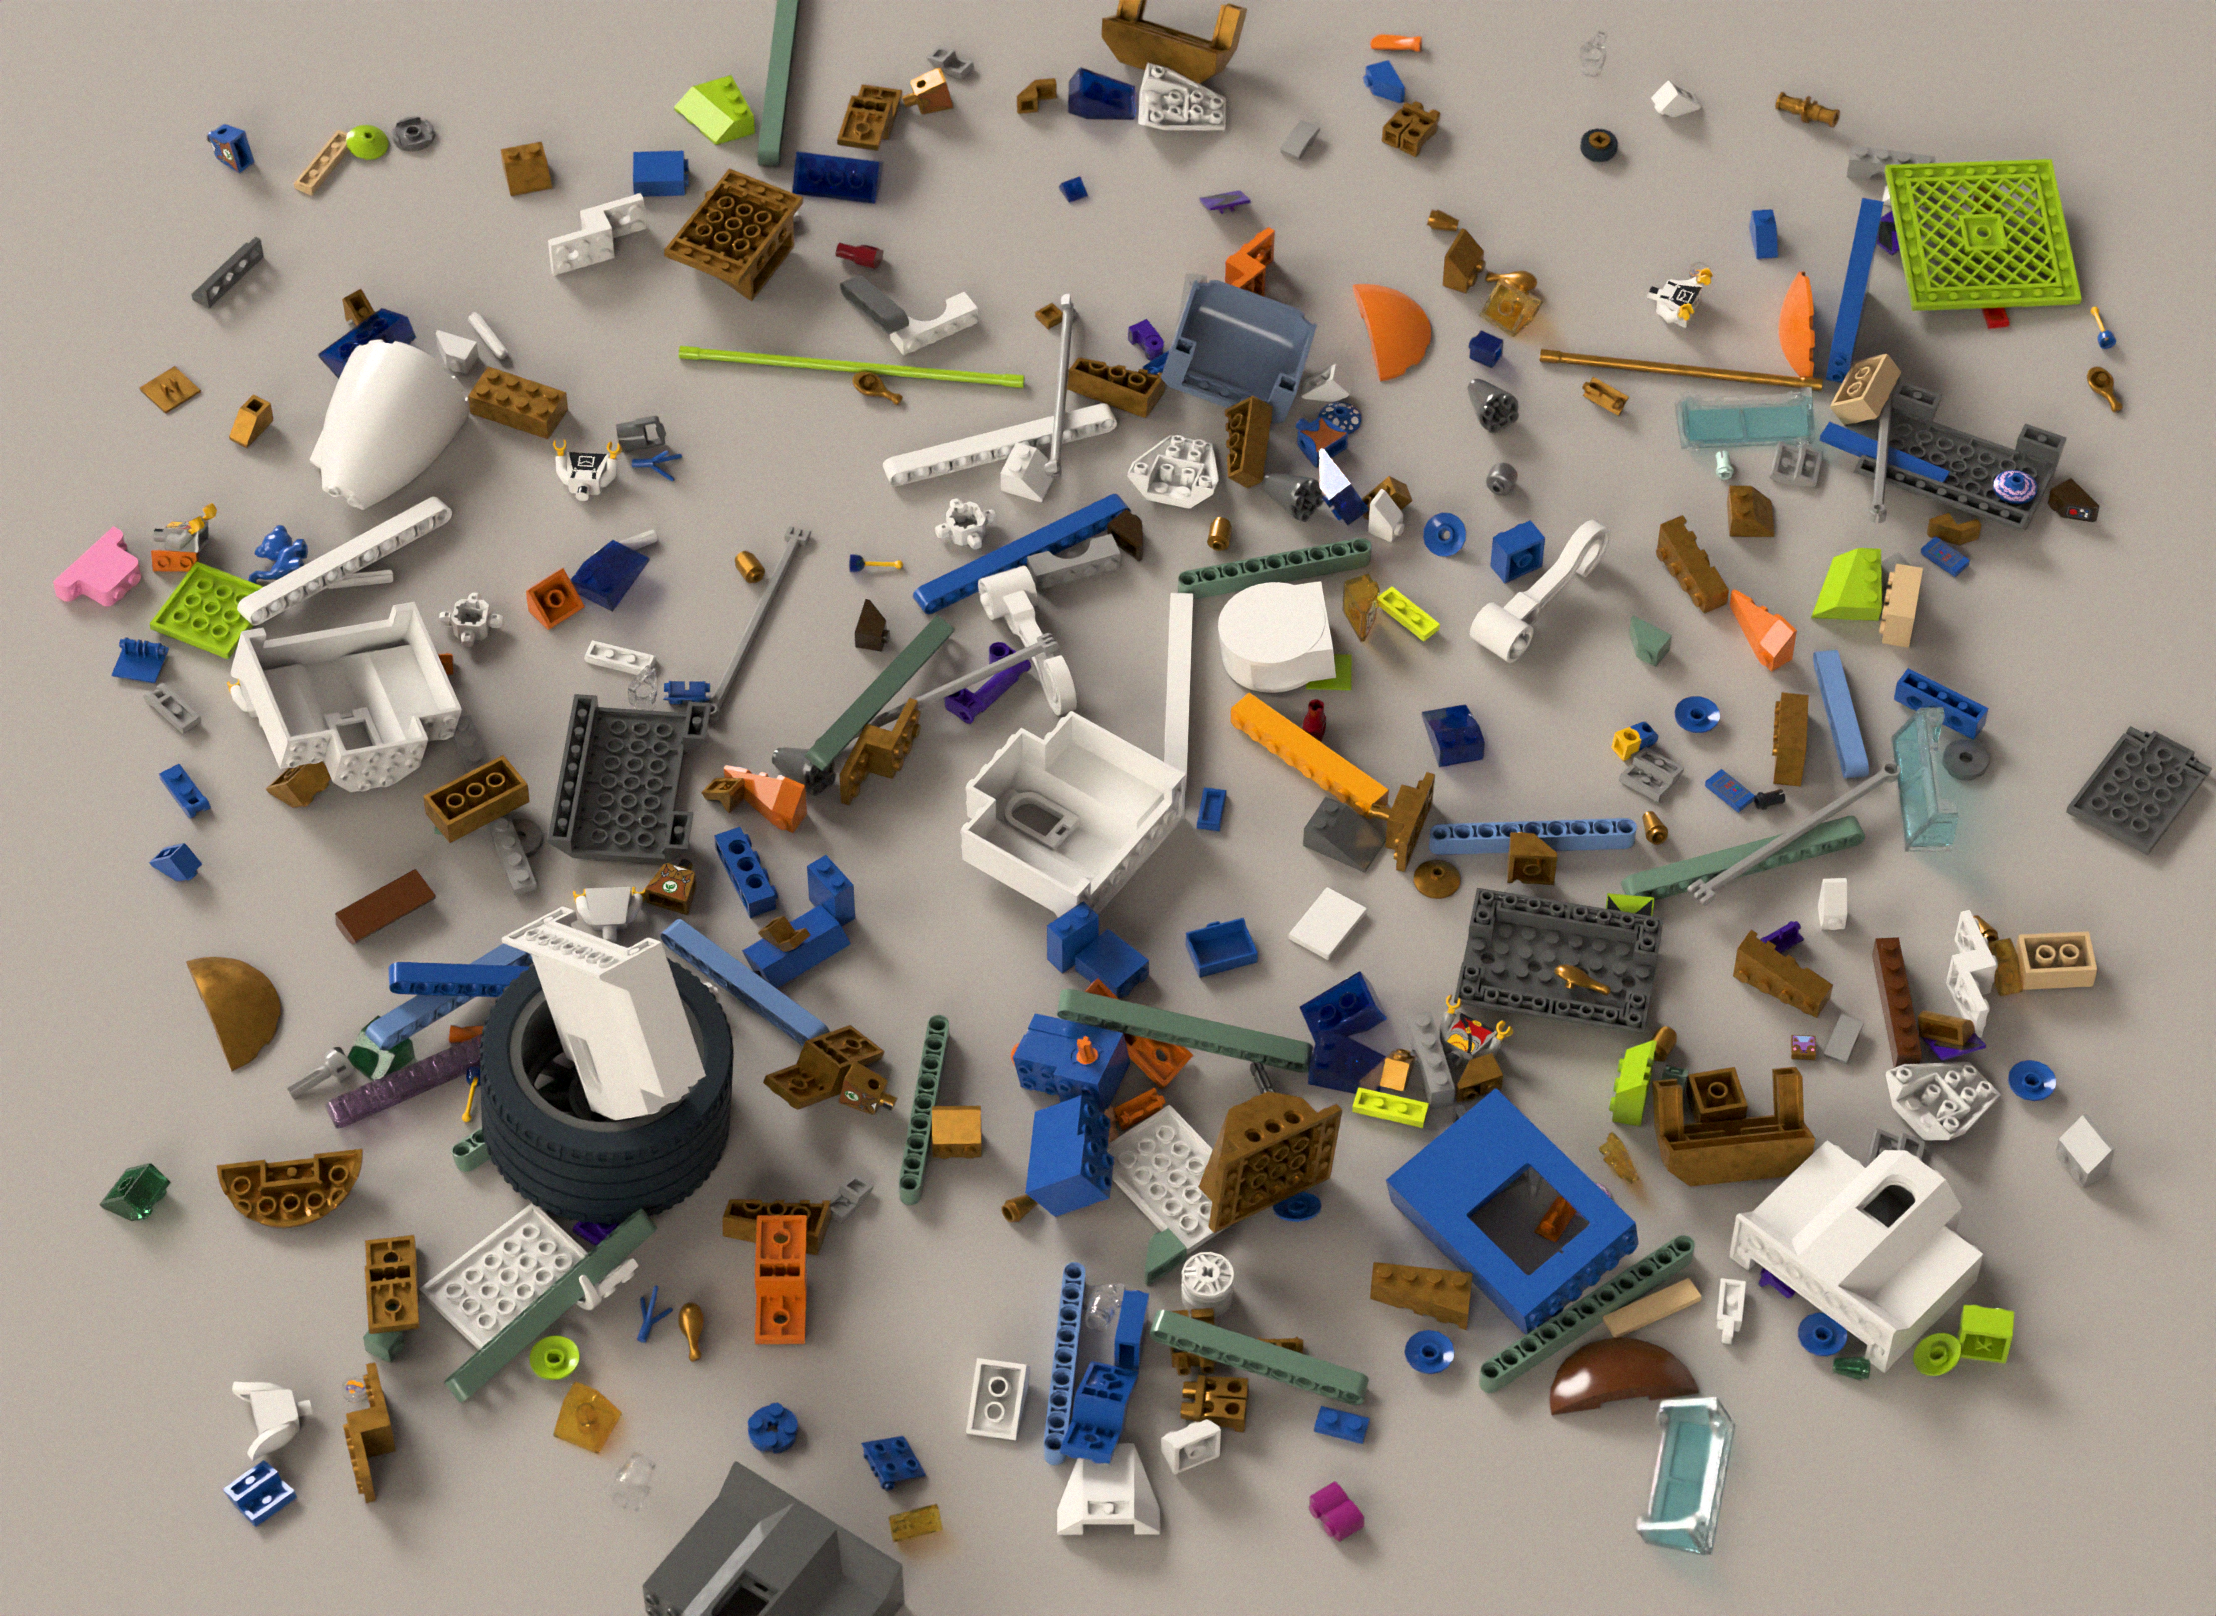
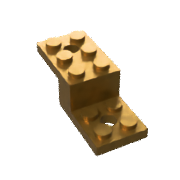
(869, 117)
(879, 751)
(822, 1067)
(392, 1284)
(368, 1433)

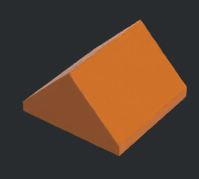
(553, 599)

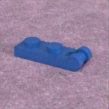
(184, 791)

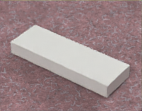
(618, 658)

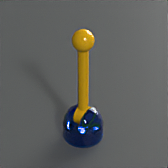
(857, 563)
(474, 1080)

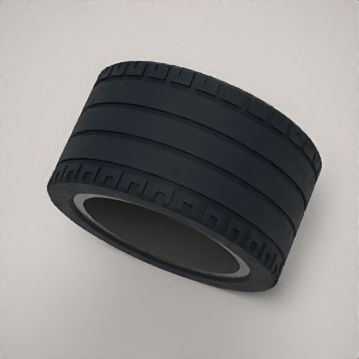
(582, 1160)

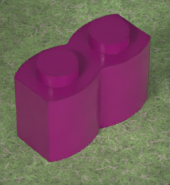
(1336, 1511)

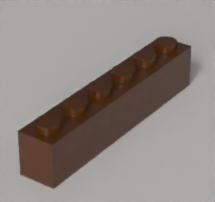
(1896, 1002)

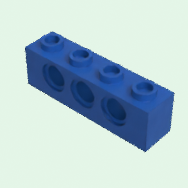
(1959, 711)
(745, 871)

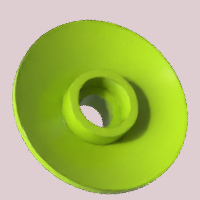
(365, 148)
(554, 1349)
(1937, 1354)

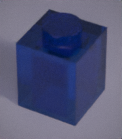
(1486, 349)

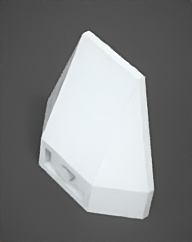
(1178, 103)
(1176, 472)
(1940, 1097)
(1109, 1495)

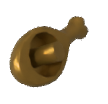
(1521, 278)
(2103, 383)
(872, 385)
(1576, 976)
(691, 1325)

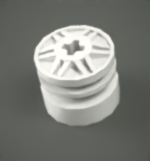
(1207, 1283)

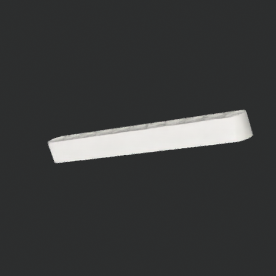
(995, 445)
(344, 561)
(1178, 681)

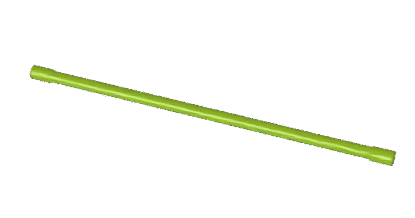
(698, 353)

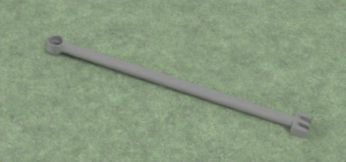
(1881, 463)
(1053, 467)
(794, 541)
(1045, 644)
(1707, 890)

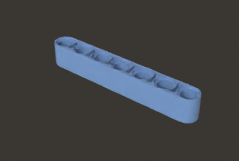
(1840, 714)

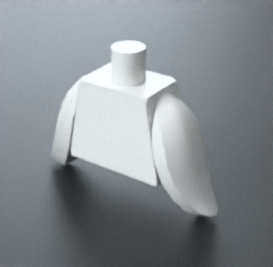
(273, 1413)

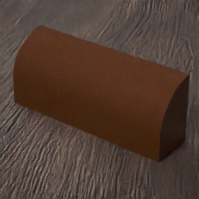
(383, 906)

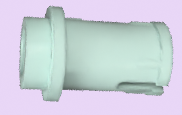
(1724, 468)

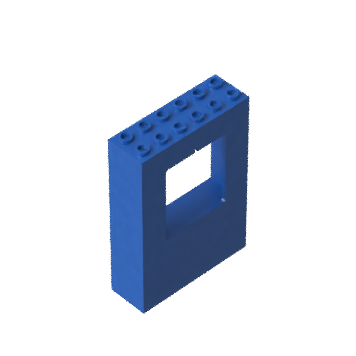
(1470, 1168)

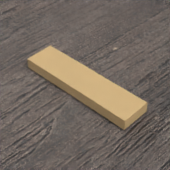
(323, 164)
(1652, 1308)

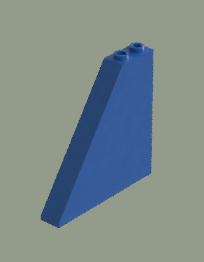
(1855, 290)

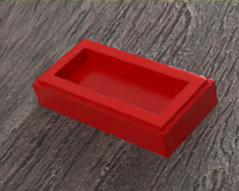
(1995, 317)

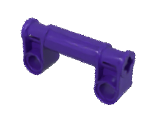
(968, 704)

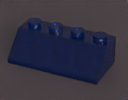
(837, 177)
(381, 325)

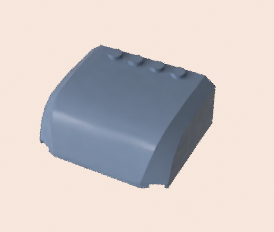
(1238, 348)

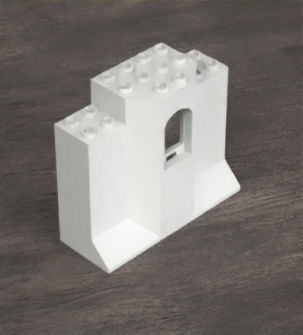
(347, 676)
(1101, 788)
(614, 1015)
(1851, 1266)

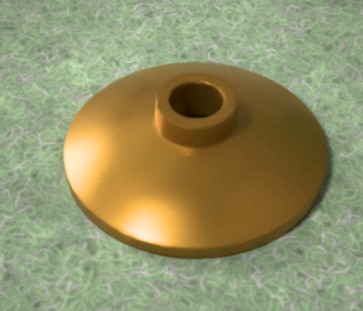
(1439, 885)

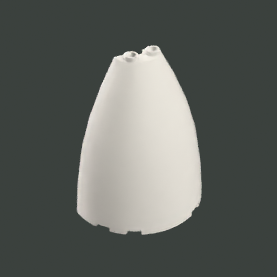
(387, 421)

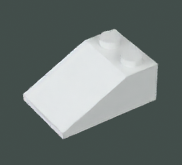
(998, 1399)

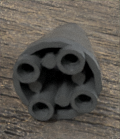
(1492, 405)
(1295, 494)
(798, 768)

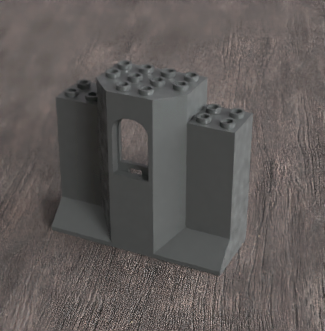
(776, 1540)

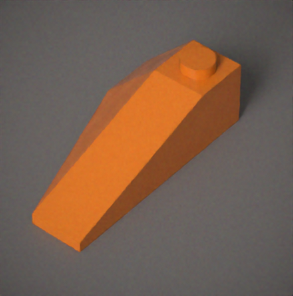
(1767, 634)
(778, 799)

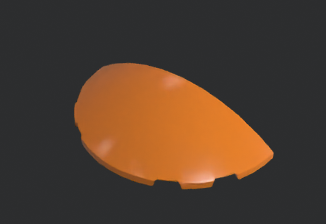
(1796, 326)
(1395, 327)

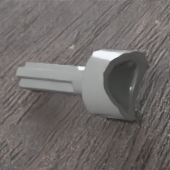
(336, 1064)

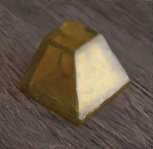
(586, 1418)

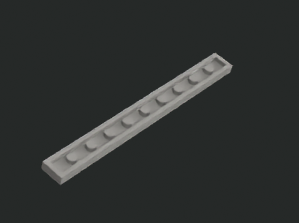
(501, 829)

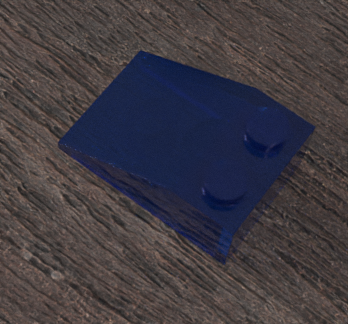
(1100, 96)
(1339, 491)
(609, 574)
(1454, 735)
(1344, 1008)
(1344, 1064)

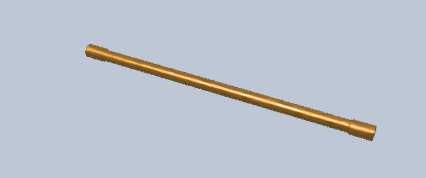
(1556, 356)

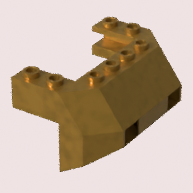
(1144, 42)
(1734, 1147)

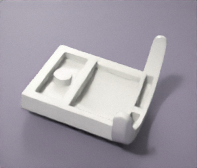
(605, 1286)

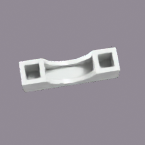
(958, 315)

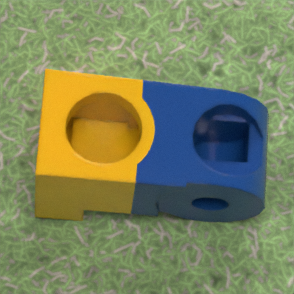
(1633, 739)

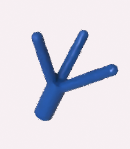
(641, 463)
(647, 1316)

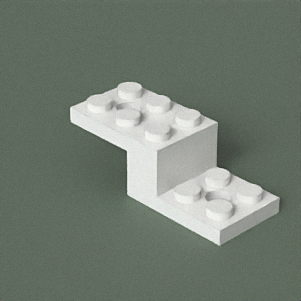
(595, 239)
(1971, 972)

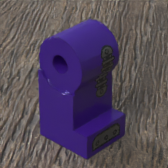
(1147, 338)

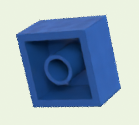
(1517, 551)

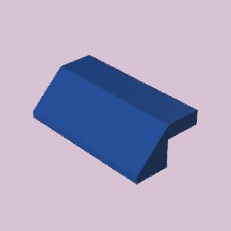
(781, 967)

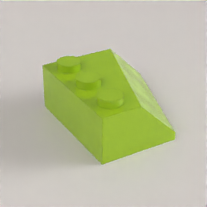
(1852, 587)

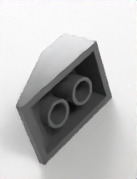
(1342, 835)

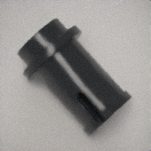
(1763, 800)

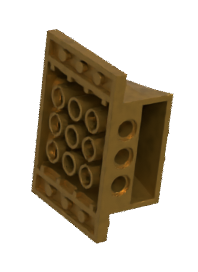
(738, 232)
(1267, 1155)

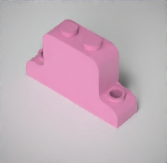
(101, 572)

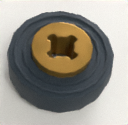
(1599, 145)

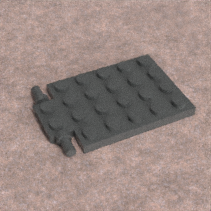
(2139, 788)

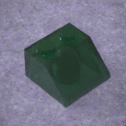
(377, 1063)
(136, 1192)

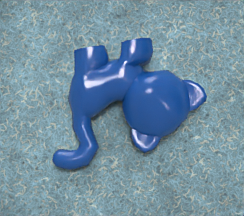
(278, 547)

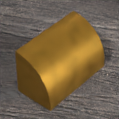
(1945, 1027)

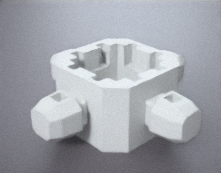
(958, 513)
(474, 607)

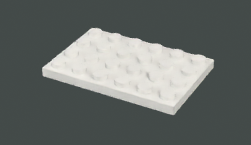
(1161, 1172)
(502, 1275)

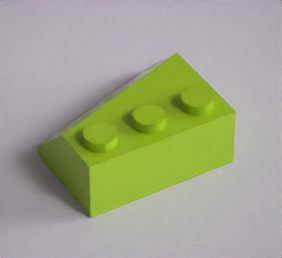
(717, 110)
(1633, 1084)

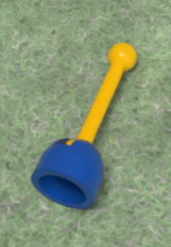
(2104, 334)

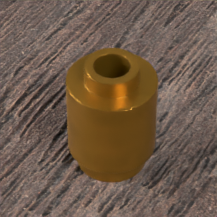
(1219, 534)
(749, 567)
(1666, 1040)

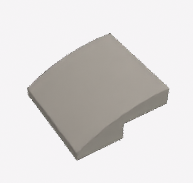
(1796, 465)
(1651, 774)
(1886, 1141)

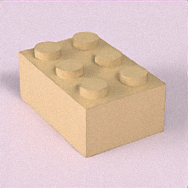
(1865, 389)
(1902, 605)
(2056, 960)

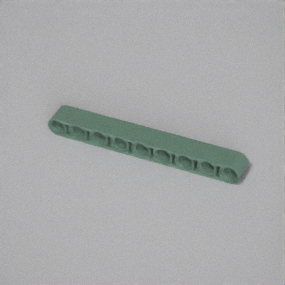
(1276, 568)
(920, 1116)
(1259, 1357)

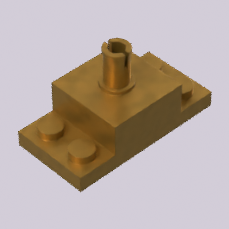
(1406, 818)

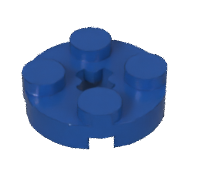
(768, 1416)

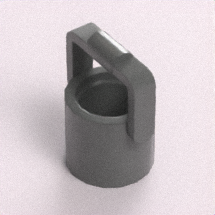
(634, 436)

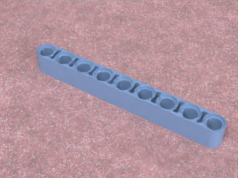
(1557, 834)
(742, 982)
(427, 1009)
(1064, 1352)

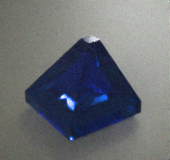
(1073, 189)

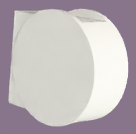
(1276, 637)

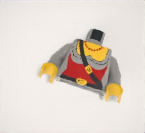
(187, 535)
(1467, 1038)

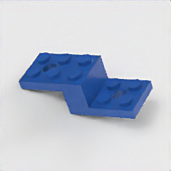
(1099, 1412)

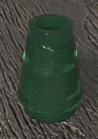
(1852, 1367)

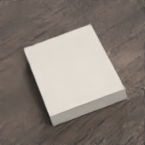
(1327, 923)

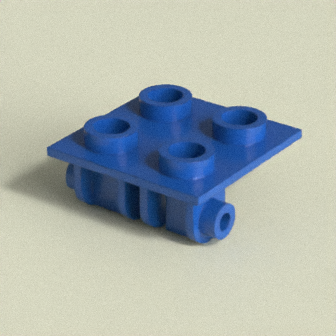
(140, 660)
(892, 1461)

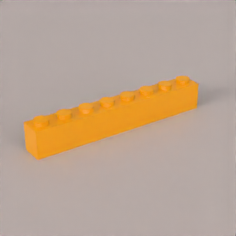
(1308, 755)

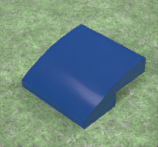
(259, 1493)

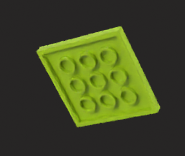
(205, 610)

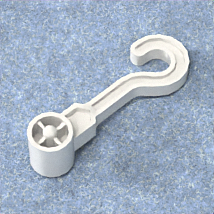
(1013, 597)
(1509, 629)

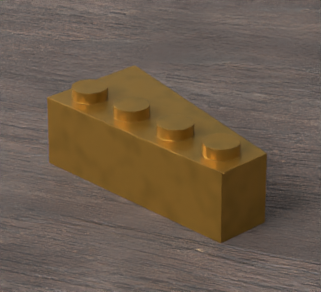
(1116, 386)
(1248, 440)
(1690, 565)
(1790, 738)
(1780, 976)
(741, 1219)
(1424, 1290)

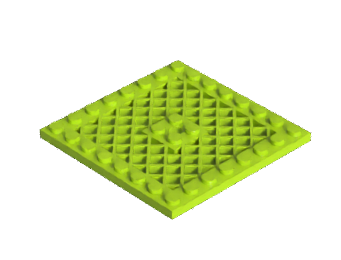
(1928, 294)

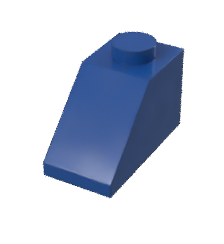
(1384, 81)
(1764, 233)
(177, 862)

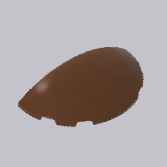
(1618, 1371)

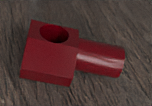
(861, 255)
(1315, 720)

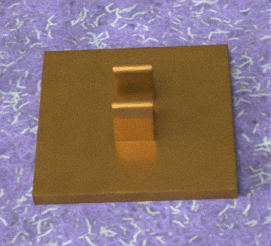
(170, 389)

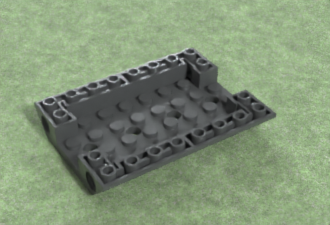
(1547, 933)

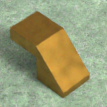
(1038, 90)
(1947, 529)
(782, 934)

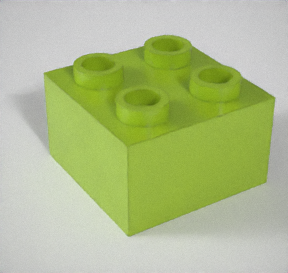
(1985, 1333)

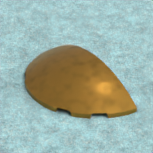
(240, 1005)
(292, 1190)

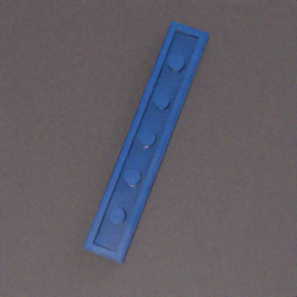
(1861, 445)

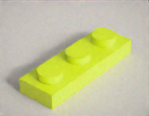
(1408, 613)
(1390, 1107)

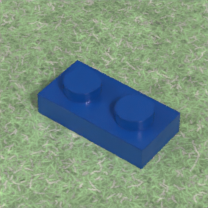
(1341, 1424)

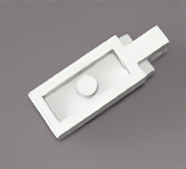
(1730, 1307)

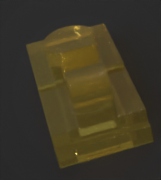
(1619, 1154)
(915, 1523)

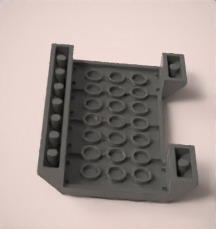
(1969, 459)
(624, 782)

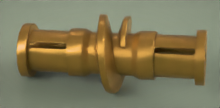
(1807, 109)

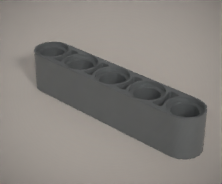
(874, 304)

